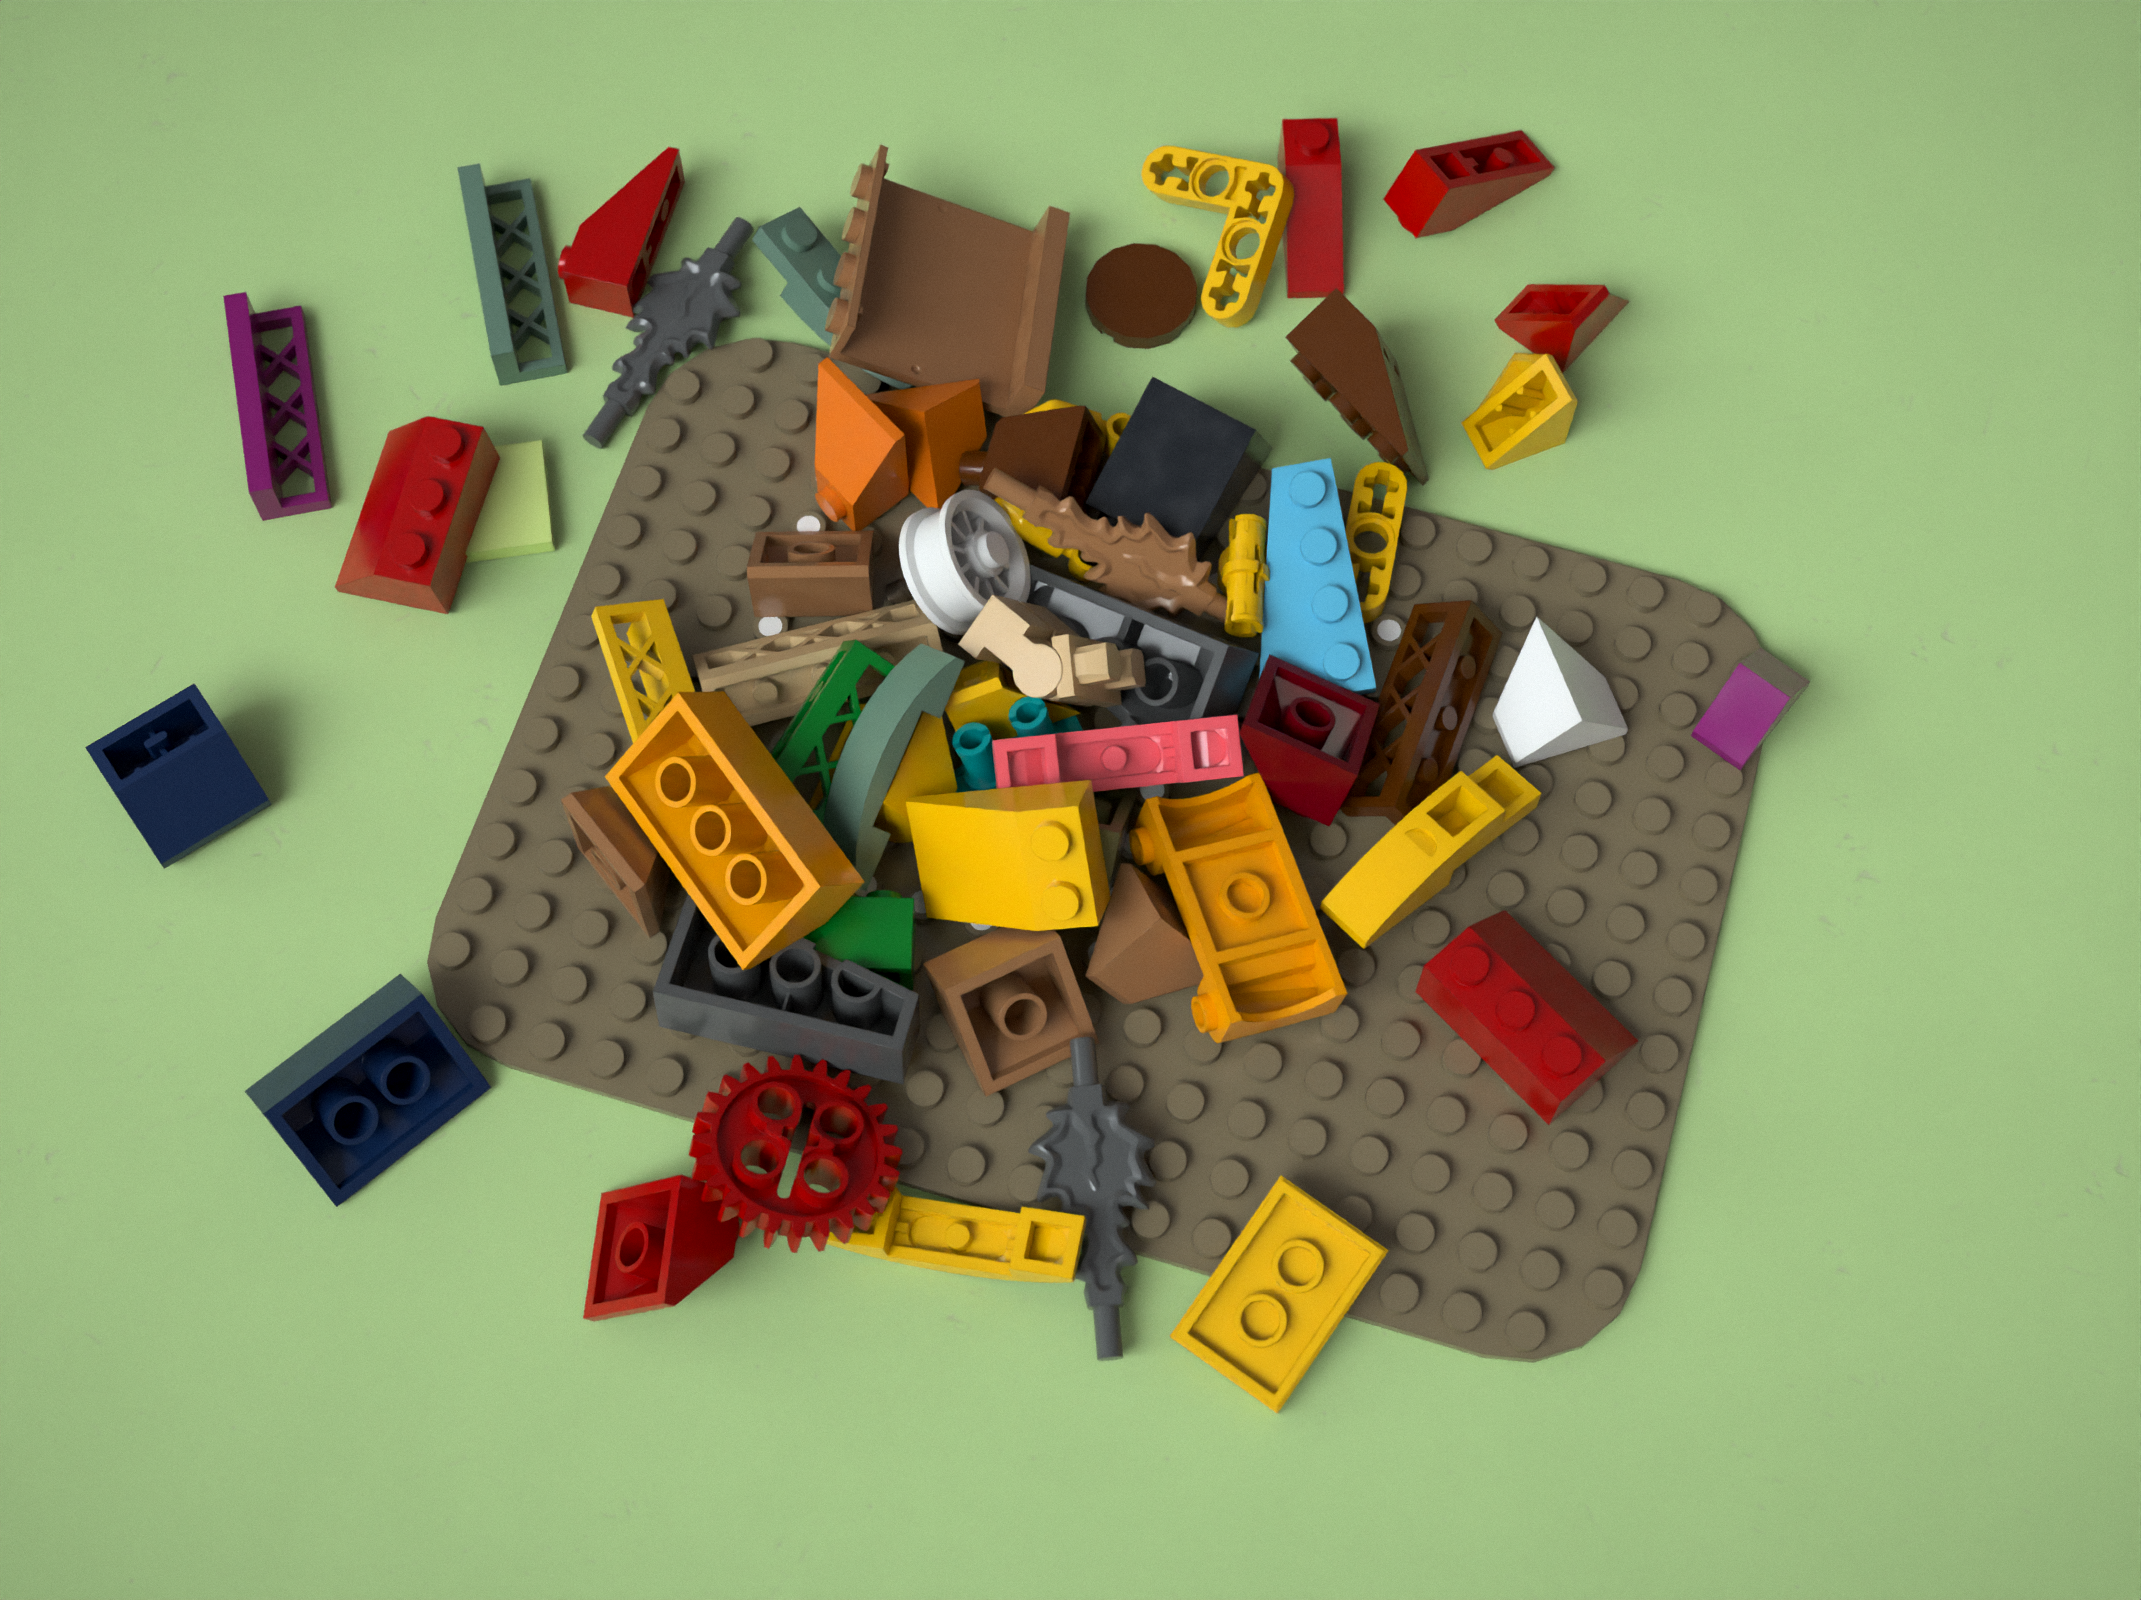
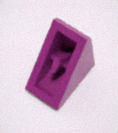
(1749, 707)

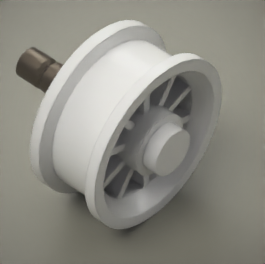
(960, 559)

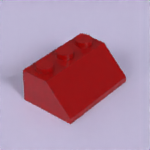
(420, 514)
(1523, 1014)

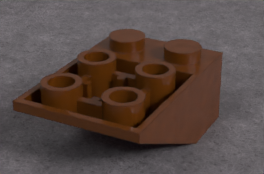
(1348, 359)

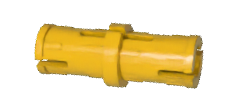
(1245, 575)

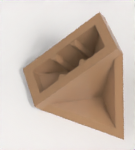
(1142, 943)

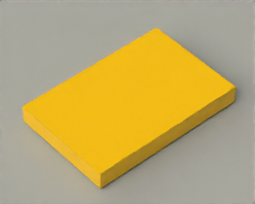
(1279, 1294)

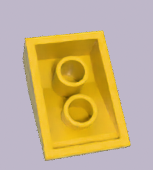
(1012, 856)

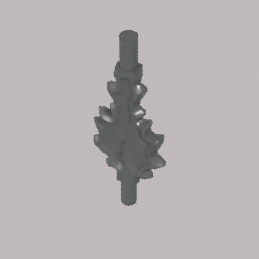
(674, 318)
(1095, 1171)

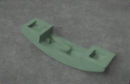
(876, 747)

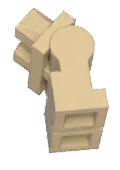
(1050, 657)

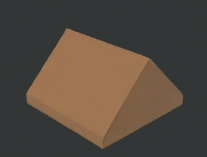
(811, 573)

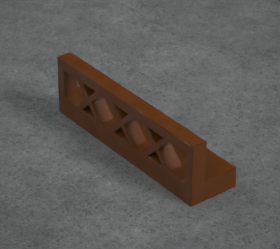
(1434, 711)

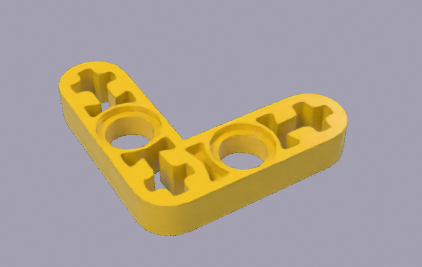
(1238, 203)
(1362, 520)

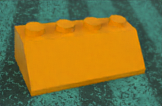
(732, 827)

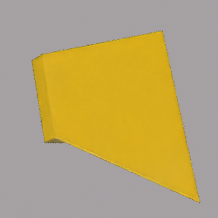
(1522, 412)
(985, 697)

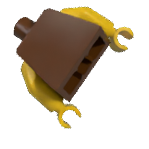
(1047, 447)

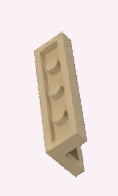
(777, 672)

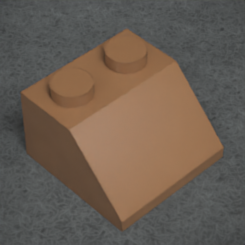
(1010, 1004)

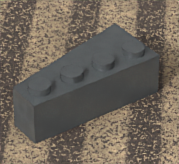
(787, 1003)

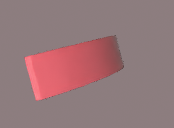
(1124, 755)

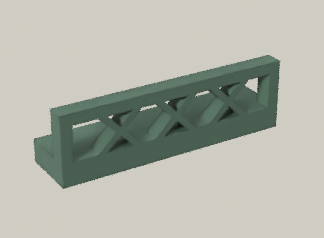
(491, 275)

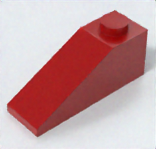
(1462, 180)
(1314, 228)
(622, 239)

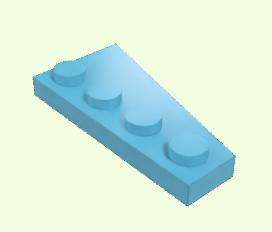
(1312, 592)

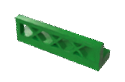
(821, 710)

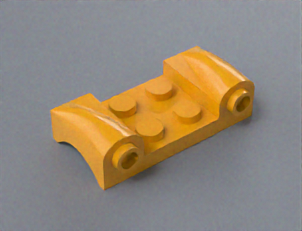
(1241, 909)

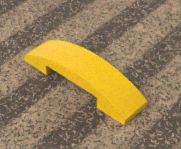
(973, 1240)

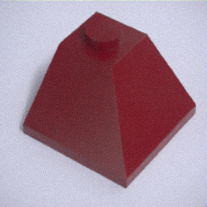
(1306, 738)

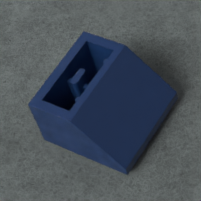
(178, 775)

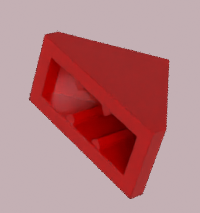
(1559, 318)

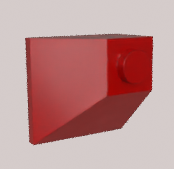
(655, 1247)

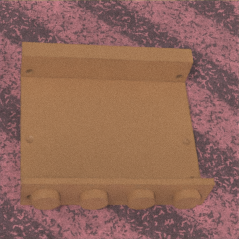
(946, 292)

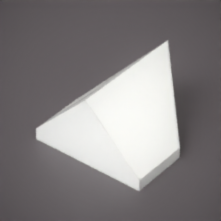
(1554, 701)

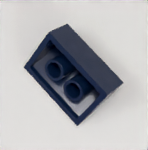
(368, 1089)

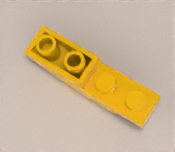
(1426, 848)

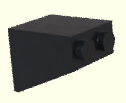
(1179, 465)

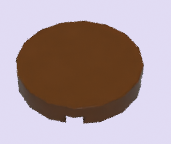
(1141, 295)

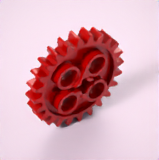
(738, 1135)

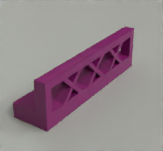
(255, 405)

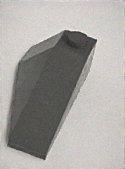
(1185, 667)

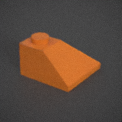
(856, 453)

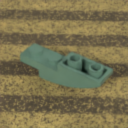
(809, 267)

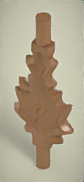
(1133, 560)

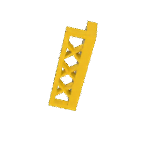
(651, 650)

